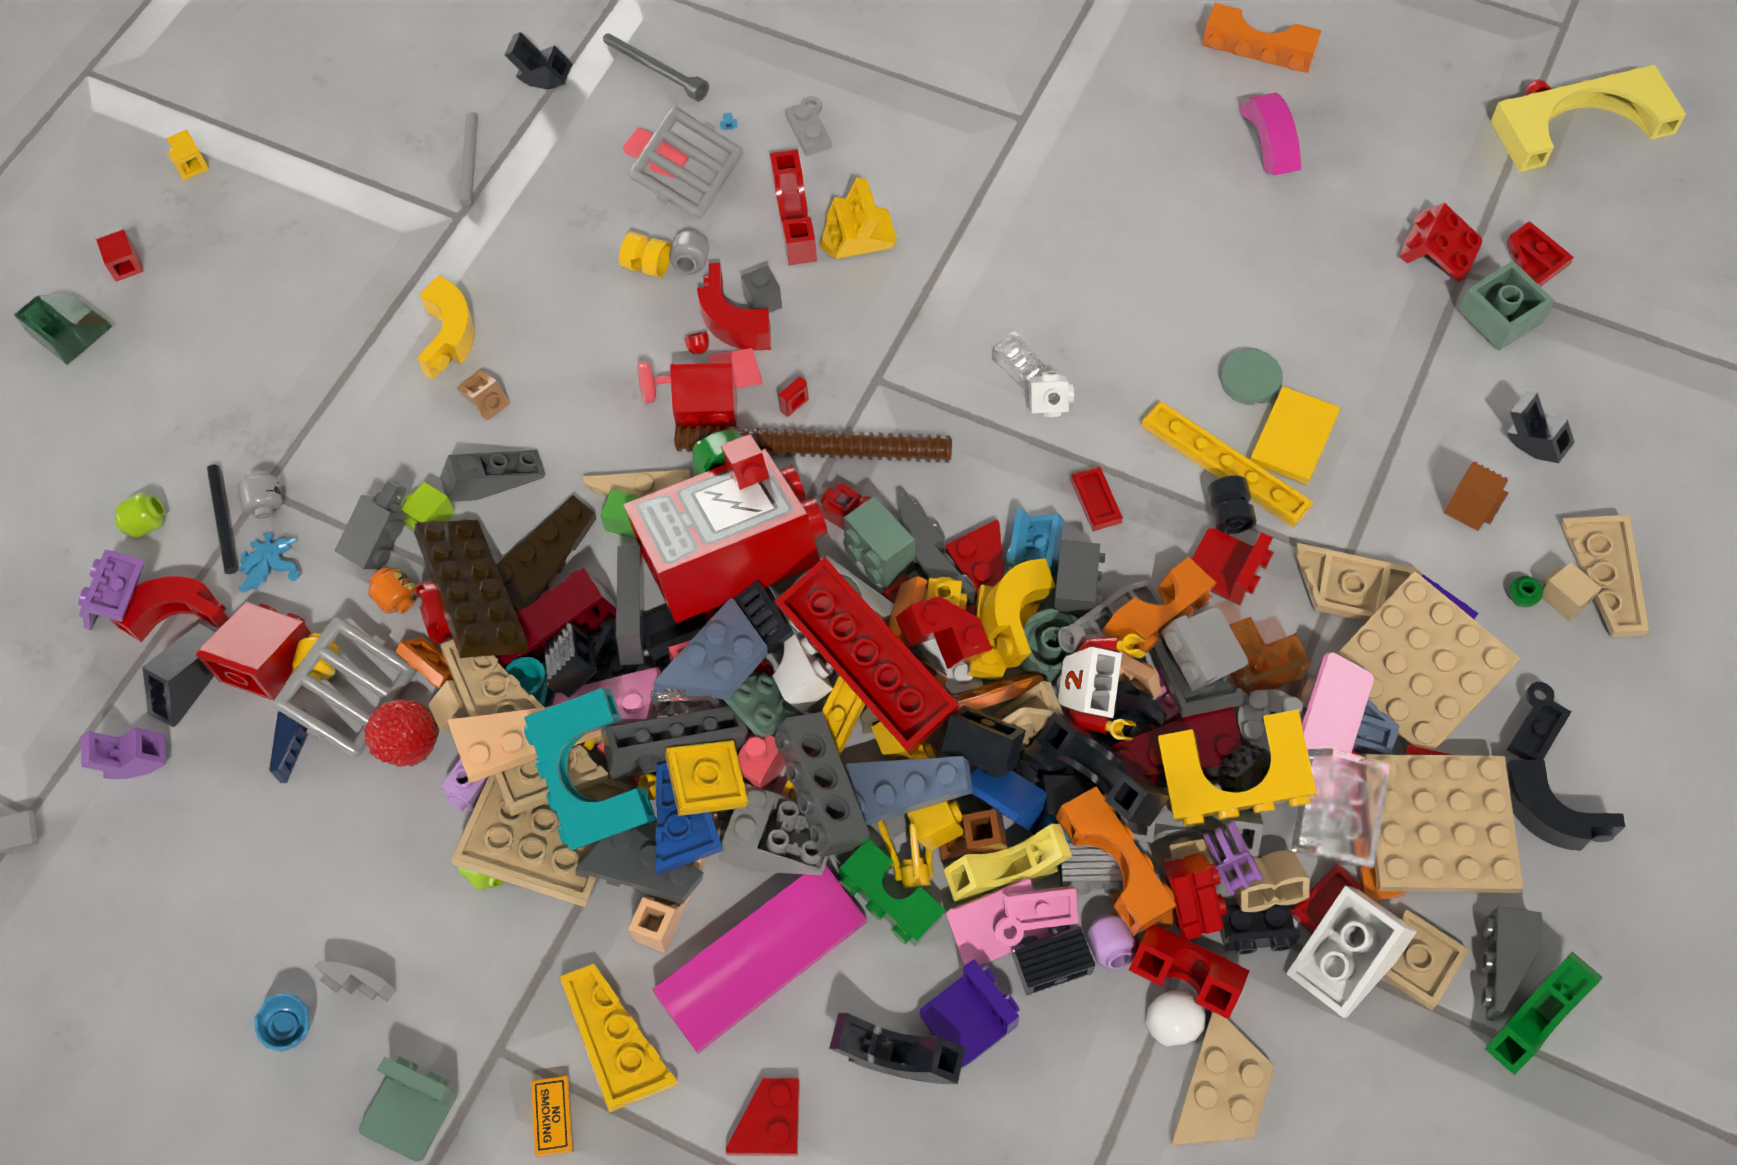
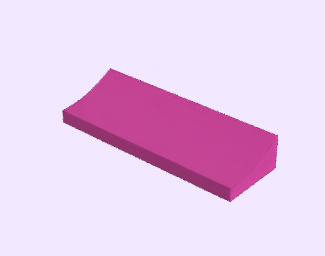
(758, 957)

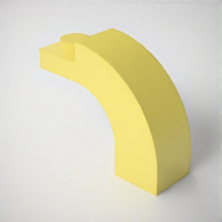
(985, 873)

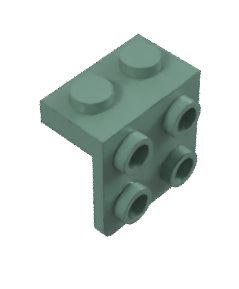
(761, 705)
(407, 1109)

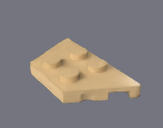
(1347, 582)
(1224, 1088)

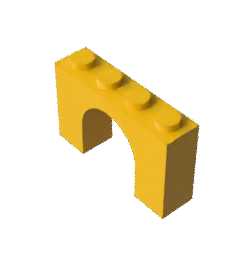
(1287, 780)

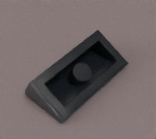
(1064, 788)

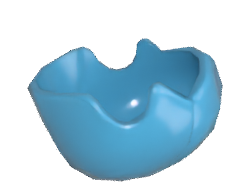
(282, 1022)

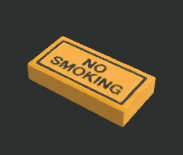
(552, 1116)

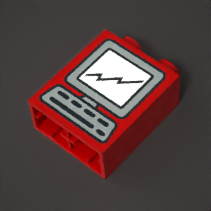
(715, 540)

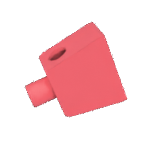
(760, 761)

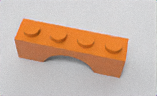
(1230, 33)
(1180, 592)
(1093, 823)

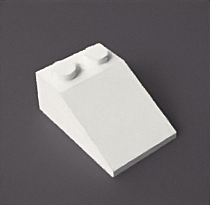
(1350, 951)

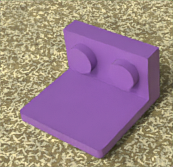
(111, 588)

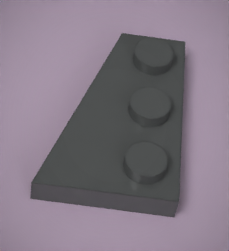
(1209, 698)

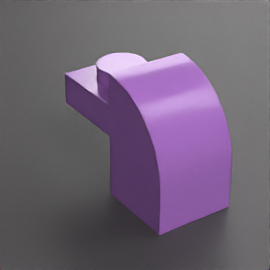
(124, 756)

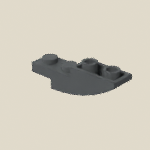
(929, 548)

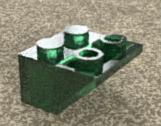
(62, 324)

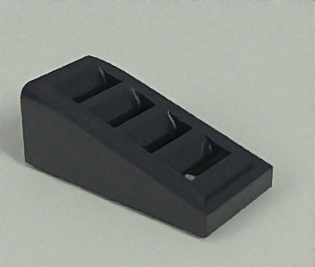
(755, 599)

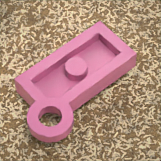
(1037, 910)

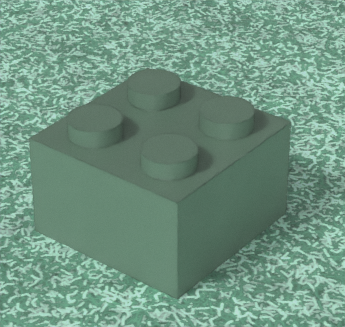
(1506, 305)
(879, 543)

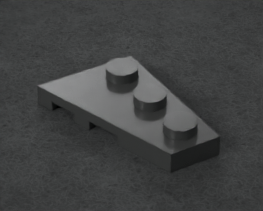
(630, 861)

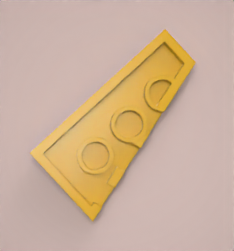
(616, 1048)

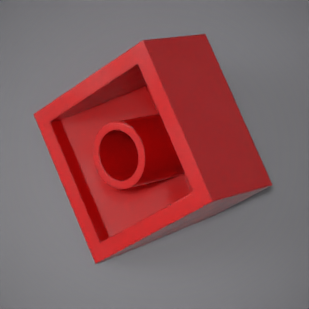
(704, 394)

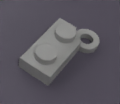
(808, 126)

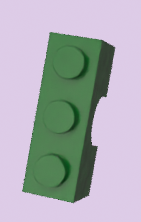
(909, 916)

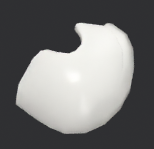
(1175, 1018)

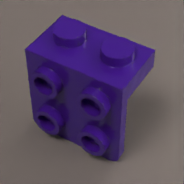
(972, 1012)

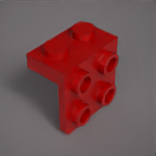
(1444, 238)
(1232, 563)

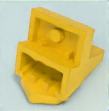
(856, 224)

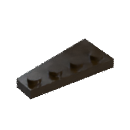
(543, 552)

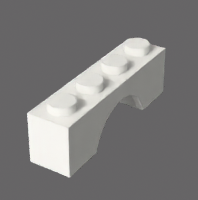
(800, 675)

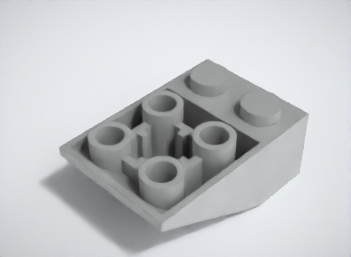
(771, 836)

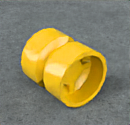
(640, 253)

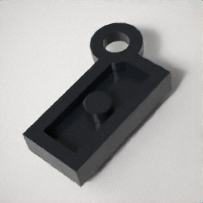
(1540, 724)

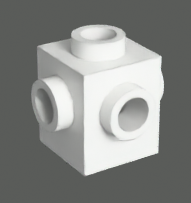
(1043, 386)

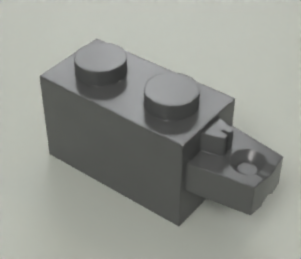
(374, 527)

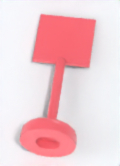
(744, 368)

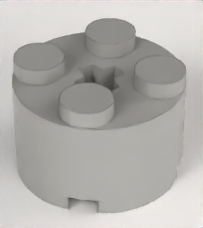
(1259, 704)

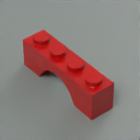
(792, 207)

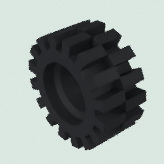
(1240, 764)

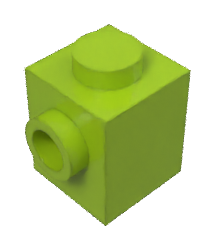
(425, 506)

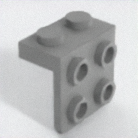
(1204, 647)

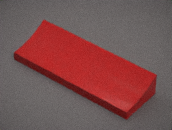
(867, 655)

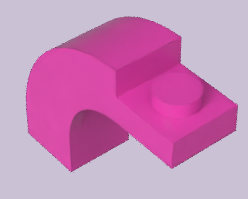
(1276, 132)

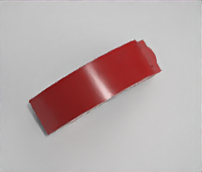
(729, 323)
(168, 597)

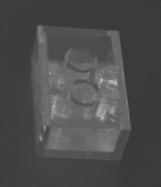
(1348, 809)

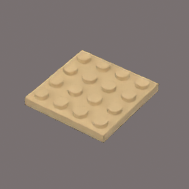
(1427, 662)
(1447, 826)
(527, 845)

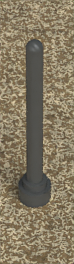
(694, 86)

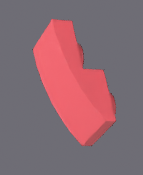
(638, 141)

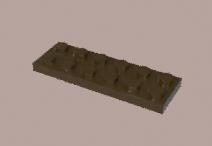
(470, 589)

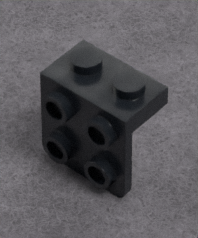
(663, 632)

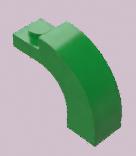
(1542, 1012)

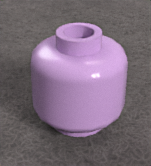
(1111, 942)

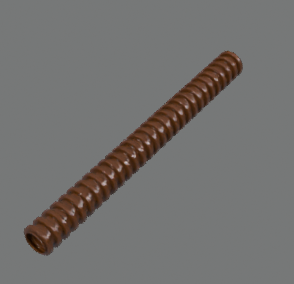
(830, 443)

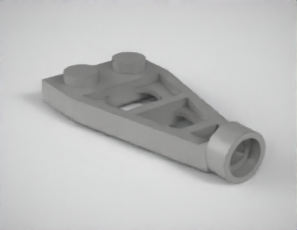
(1087, 627)

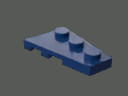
(680, 838)

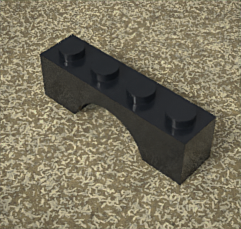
(1124, 786)

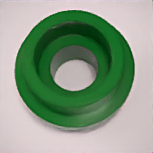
(1523, 598)

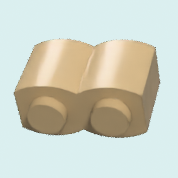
(1283, 882)

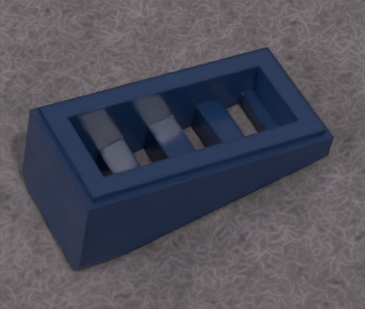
(287, 745)

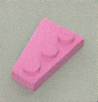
(630, 694)

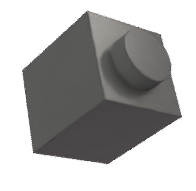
(761, 290)

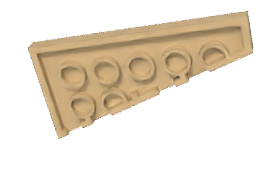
(491, 690)

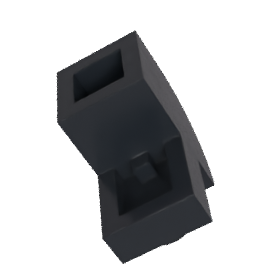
(537, 68)
(1538, 434)
(1134, 706)

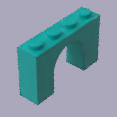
(553, 737)

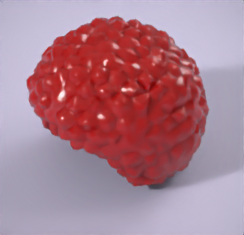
(401, 733)

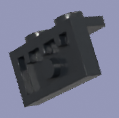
(1259, 929)

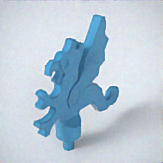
(258, 563)

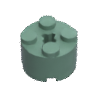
(1042, 637)

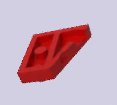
(1537, 253)

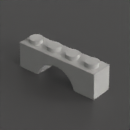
(1165, 825)

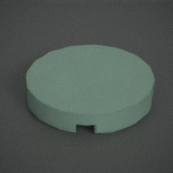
(1251, 376)

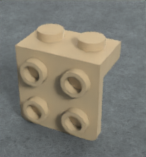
(1031, 710)

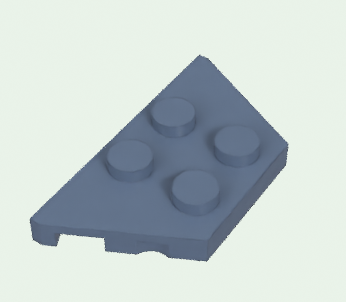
(717, 657)

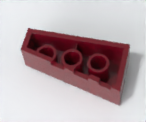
(576, 600)
(1215, 738)

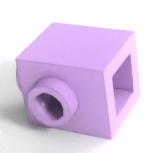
(459, 791)

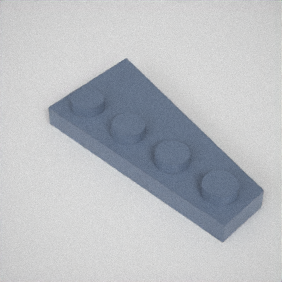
(904, 786)

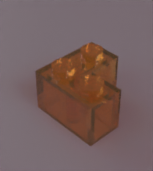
(1270, 663)

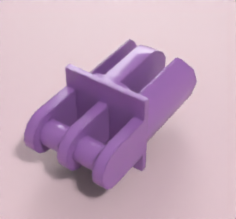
(1234, 861)

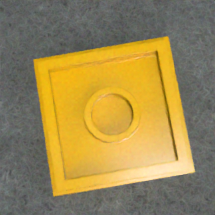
(706, 777)

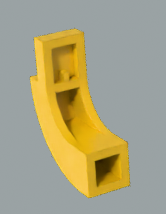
(457, 333)
(1000, 613)

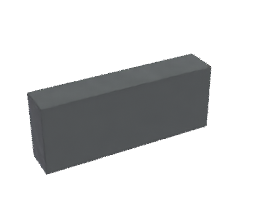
(630, 605)

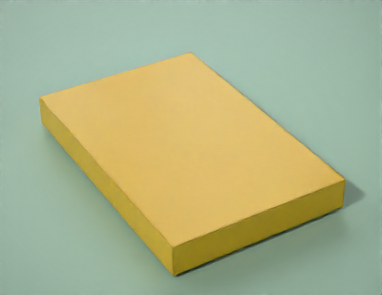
(1295, 435)

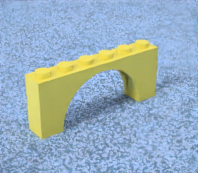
(1635, 94)

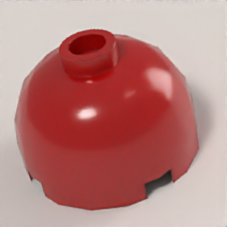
(432, 613)

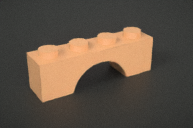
(659, 918)

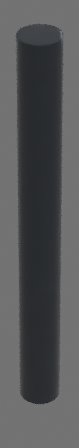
(221, 519)

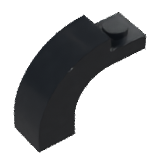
(1549, 818)
(897, 1054)

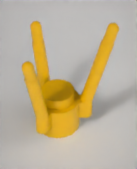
(915, 870)

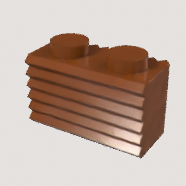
(1477, 497)

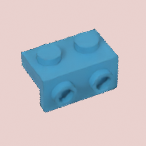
(1035, 539)

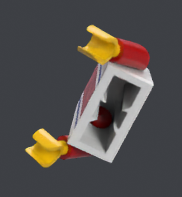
(1091, 683)

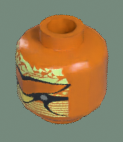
(392, 590)

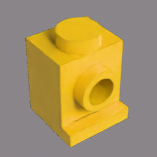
(186, 155)

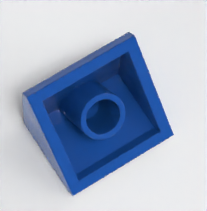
(1012, 796)

